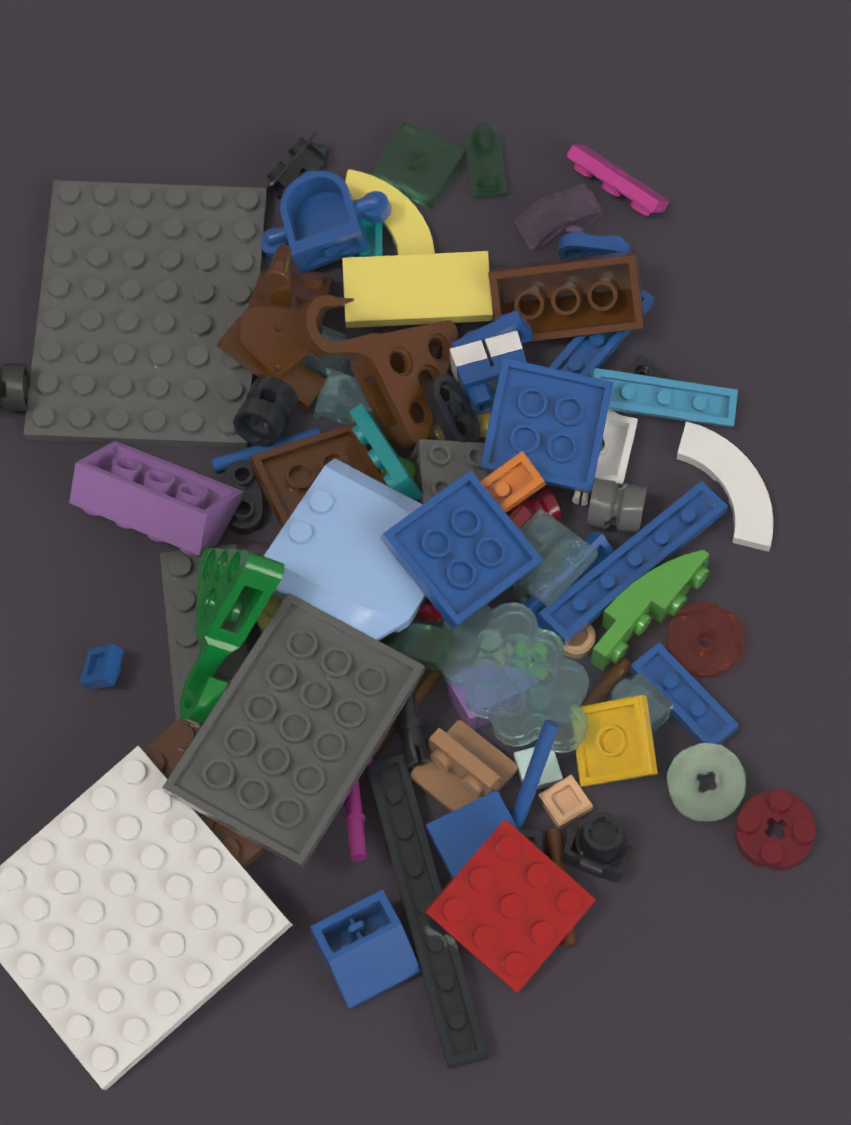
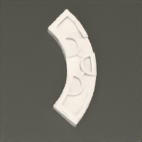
(739, 479)

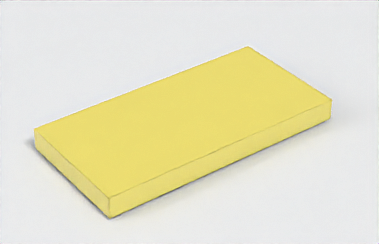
(417, 289)

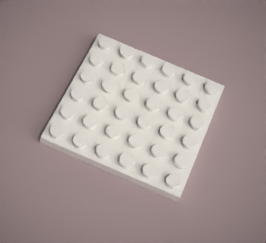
(127, 918)

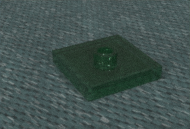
(419, 164)

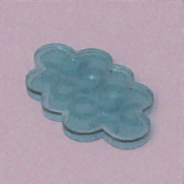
(517, 676)

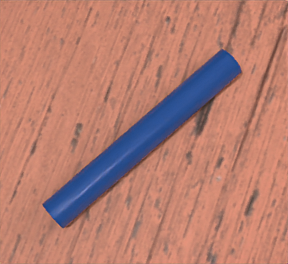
(223, 462)
(534, 772)

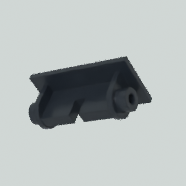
(305, 157)

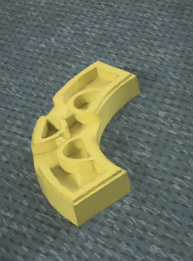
(405, 221)

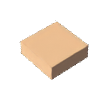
(565, 802)

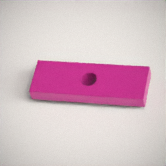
(616, 180)

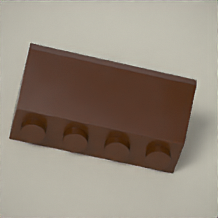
(572, 294)

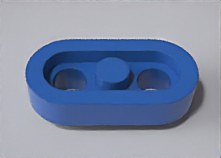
(581, 244)

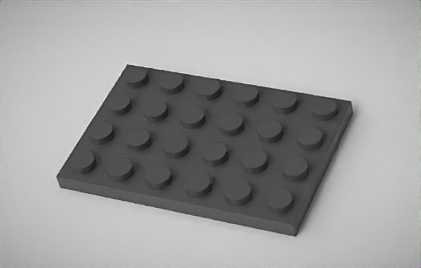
(294, 730)

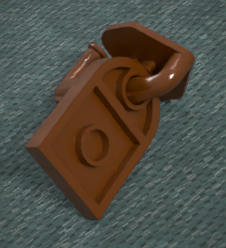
(270, 319)

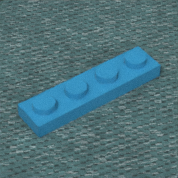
(670, 398)

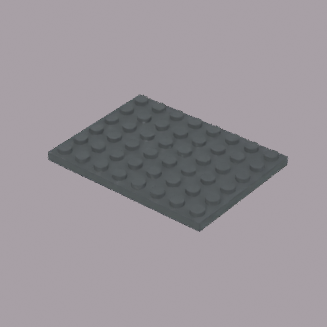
(135, 311)

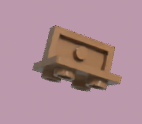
(462, 767)

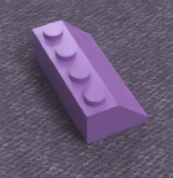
(154, 497)

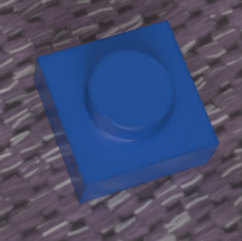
(101, 667)

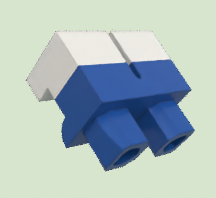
(479, 370)

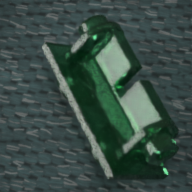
(485, 162)

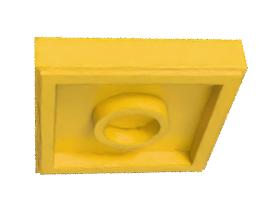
(616, 742)

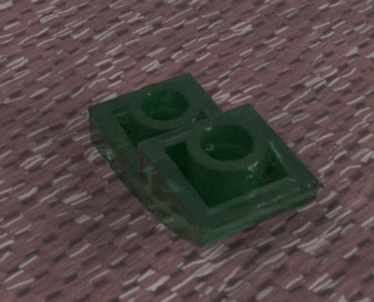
(423, 644)

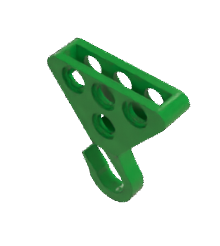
(231, 594)

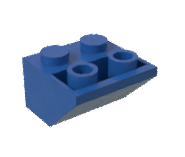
(365, 949)

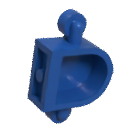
(323, 220)

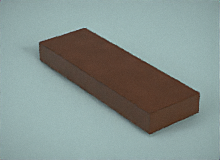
(300, 377)

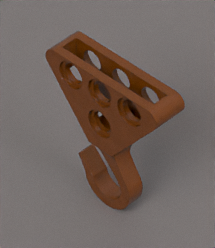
(388, 368)

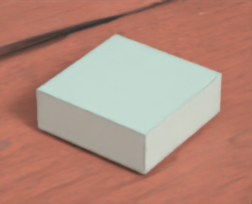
(551, 773)

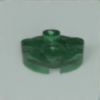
(685, 787)

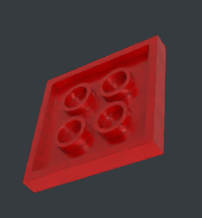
(510, 905)

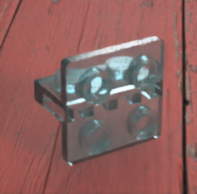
(563, 557)

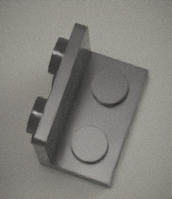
(442, 463)

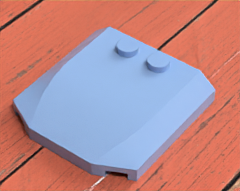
(337, 553)

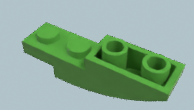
(649, 597)

